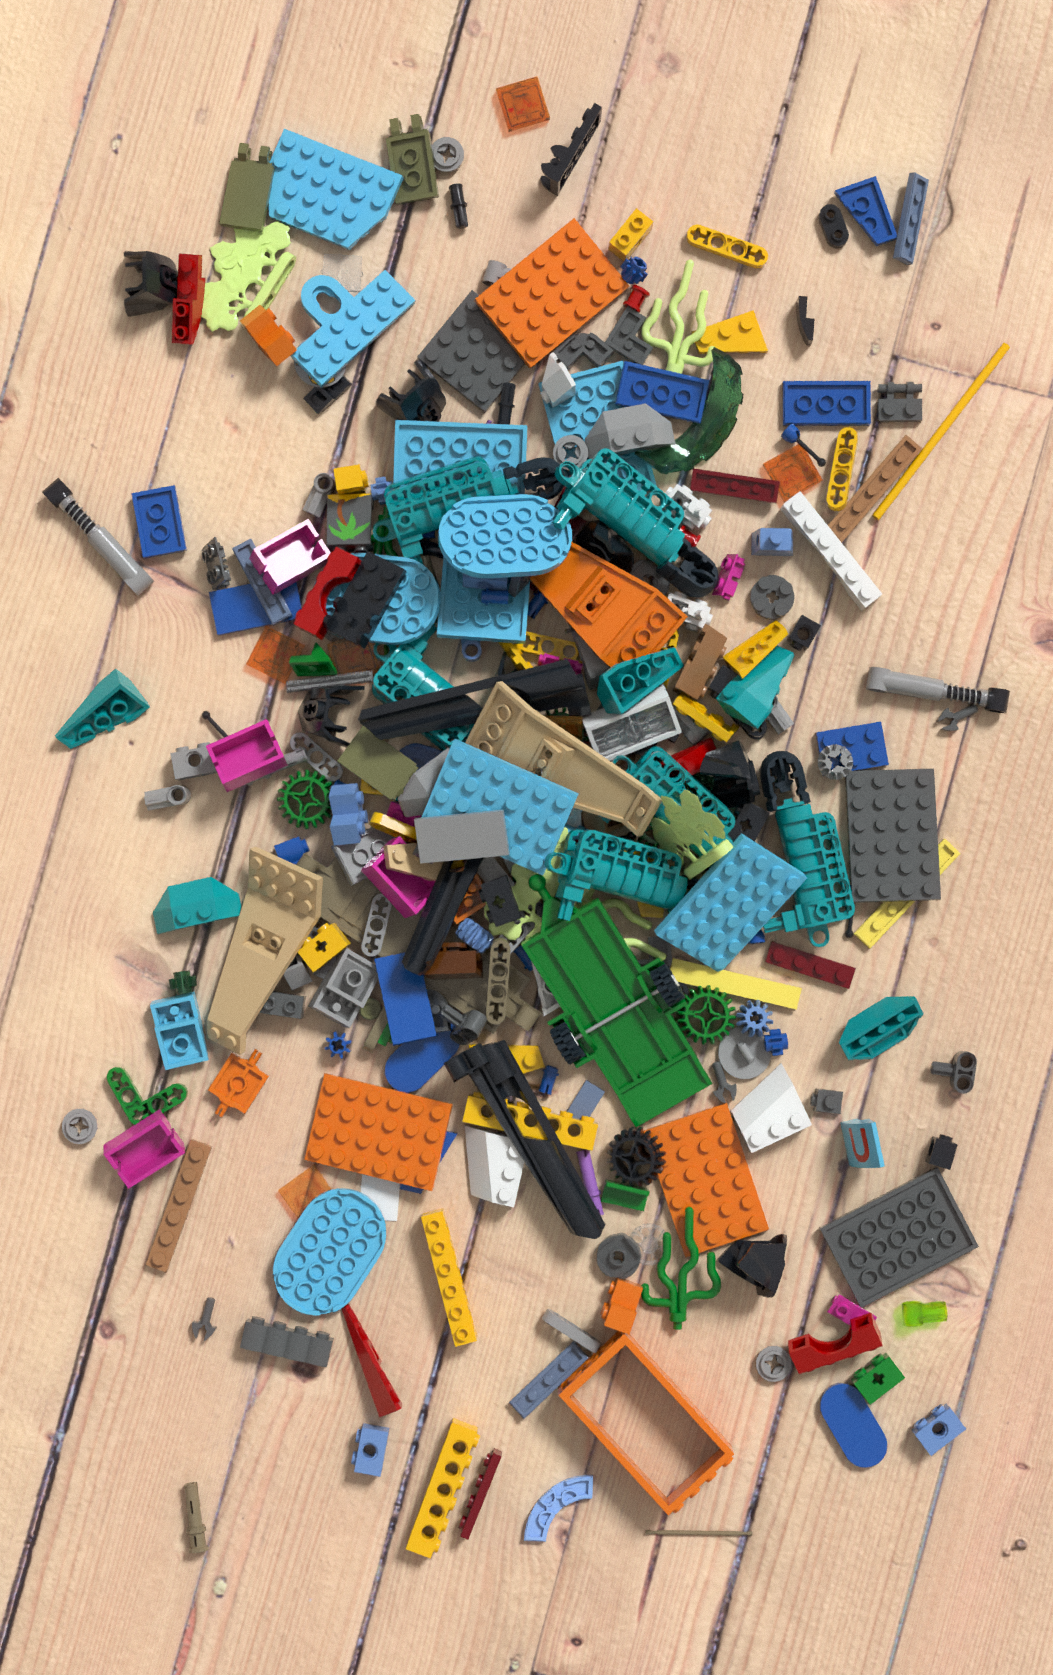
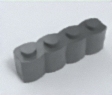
(286, 1342)

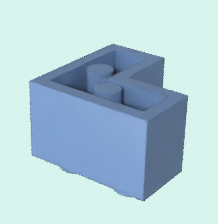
(348, 814)

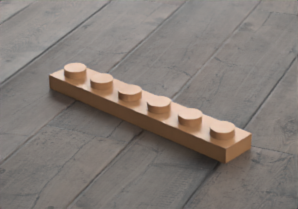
(874, 487)
(179, 1205)

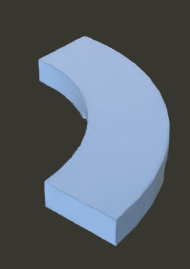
(553, 1501)

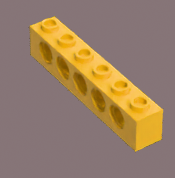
(584, 1140)
(449, 1277)
(427, 1544)

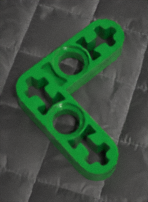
(138, 1103)

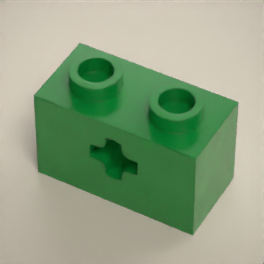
(888, 1374)

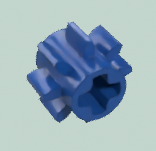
(634, 270)
(776, 1042)
(332, 1046)

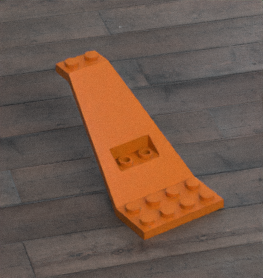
(623, 621)

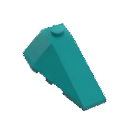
(634, 679)
(752, 696)
(108, 705)

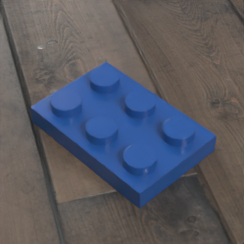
(159, 522)
(862, 741)

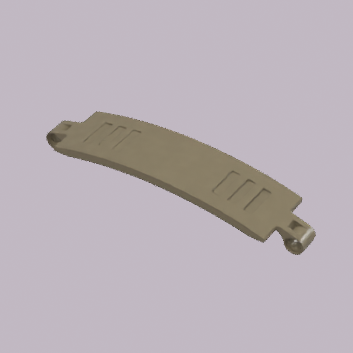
(350, 909)

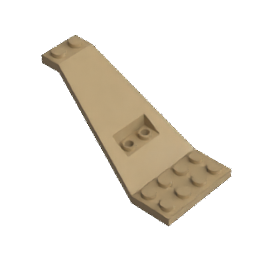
(527, 738)
(271, 928)

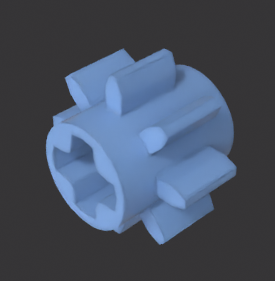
(378, 489)

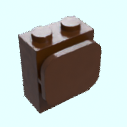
(456, 962)

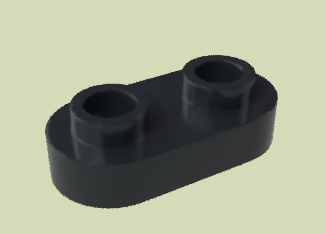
(833, 225)

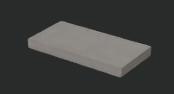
(462, 836)

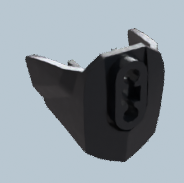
(156, 289)
(417, 402)
(606, 545)
(315, 708)
(733, 775)
(757, 1262)

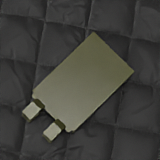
(412, 157)
(248, 190)
(378, 763)

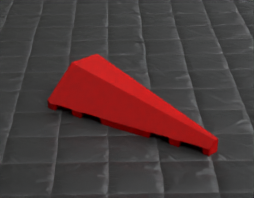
(382, 1391)

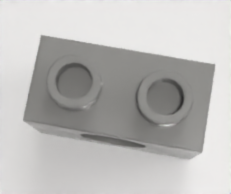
(182, 766)

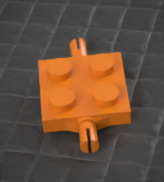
(238, 1083)

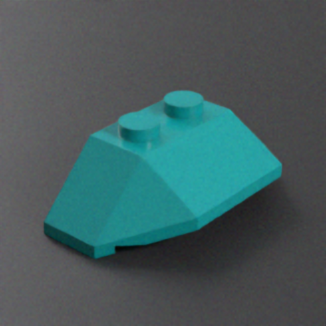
(195, 904)
(880, 1027)

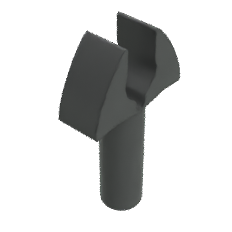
(956, 716)
(722, 1083)
(208, 1309)

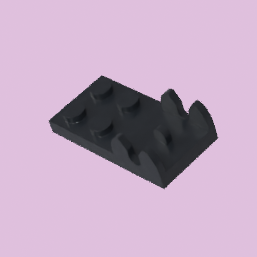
(566, 158)
(364, 600)

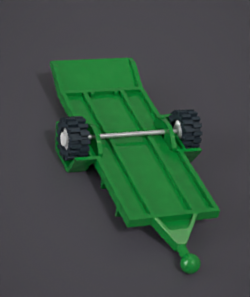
(611, 997)

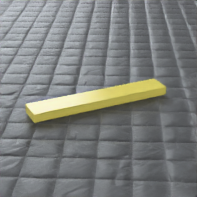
(889, 912)
(736, 983)

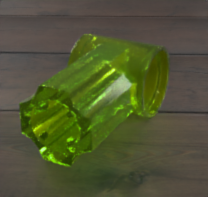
(917, 1313)

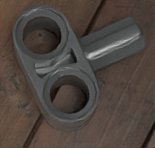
(466, 1026)
(956, 1071)

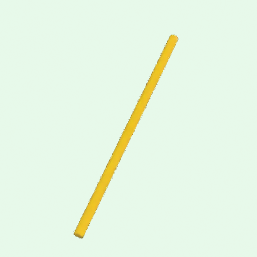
(941, 431)

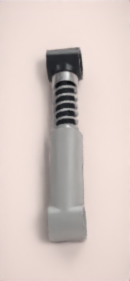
(99, 538)
(934, 689)

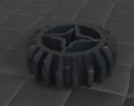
(619, 1155)

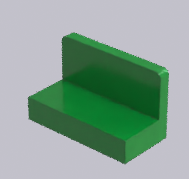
(624, 1195)

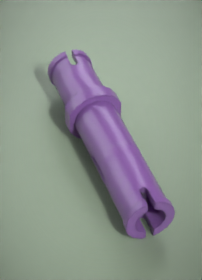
(589, 1178)

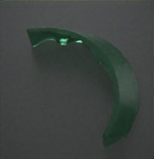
(717, 422)

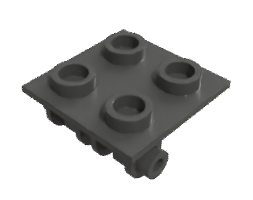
(212, 555)

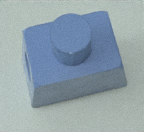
(772, 542)

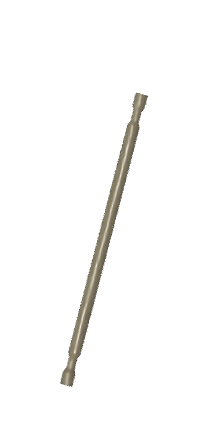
(691, 1532)

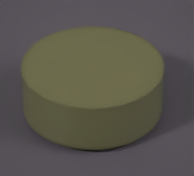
(371, 1009)

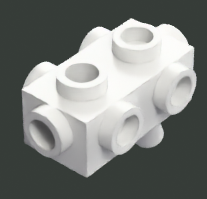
(695, 511)
(696, 611)

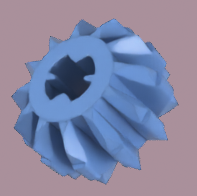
(474, 935)
(757, 1011)

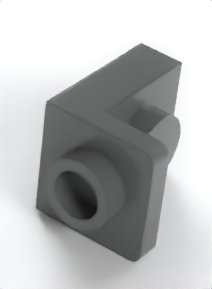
(827, 1101)

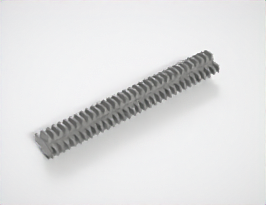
(329, 681)

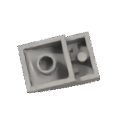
(345, 988)

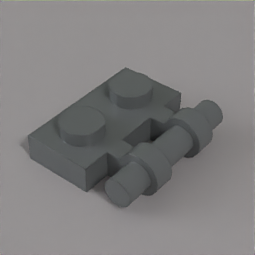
(899, 409)

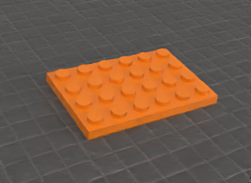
(551, 293)
(378, 1132)
(710, 1175)

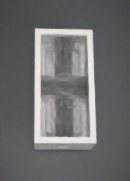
(638, 727)

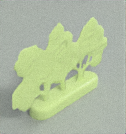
(242, 265)
(688, 828)
(526, 896)

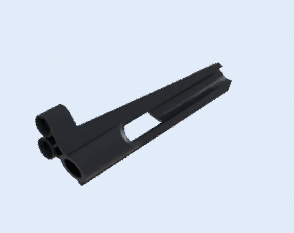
(542, 688)
(438, 916)
(499, 1076)

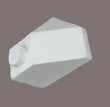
(557, 382)

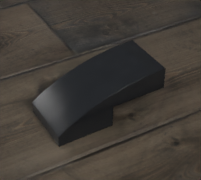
(805, 325)
(323, 397)

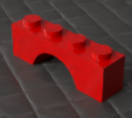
(339, 570)
(811, 1353)

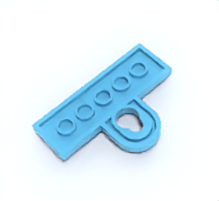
(352, 327)

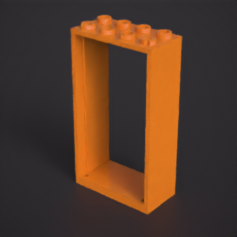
(705, 1472)

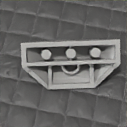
(629, 430)
(421, 786)

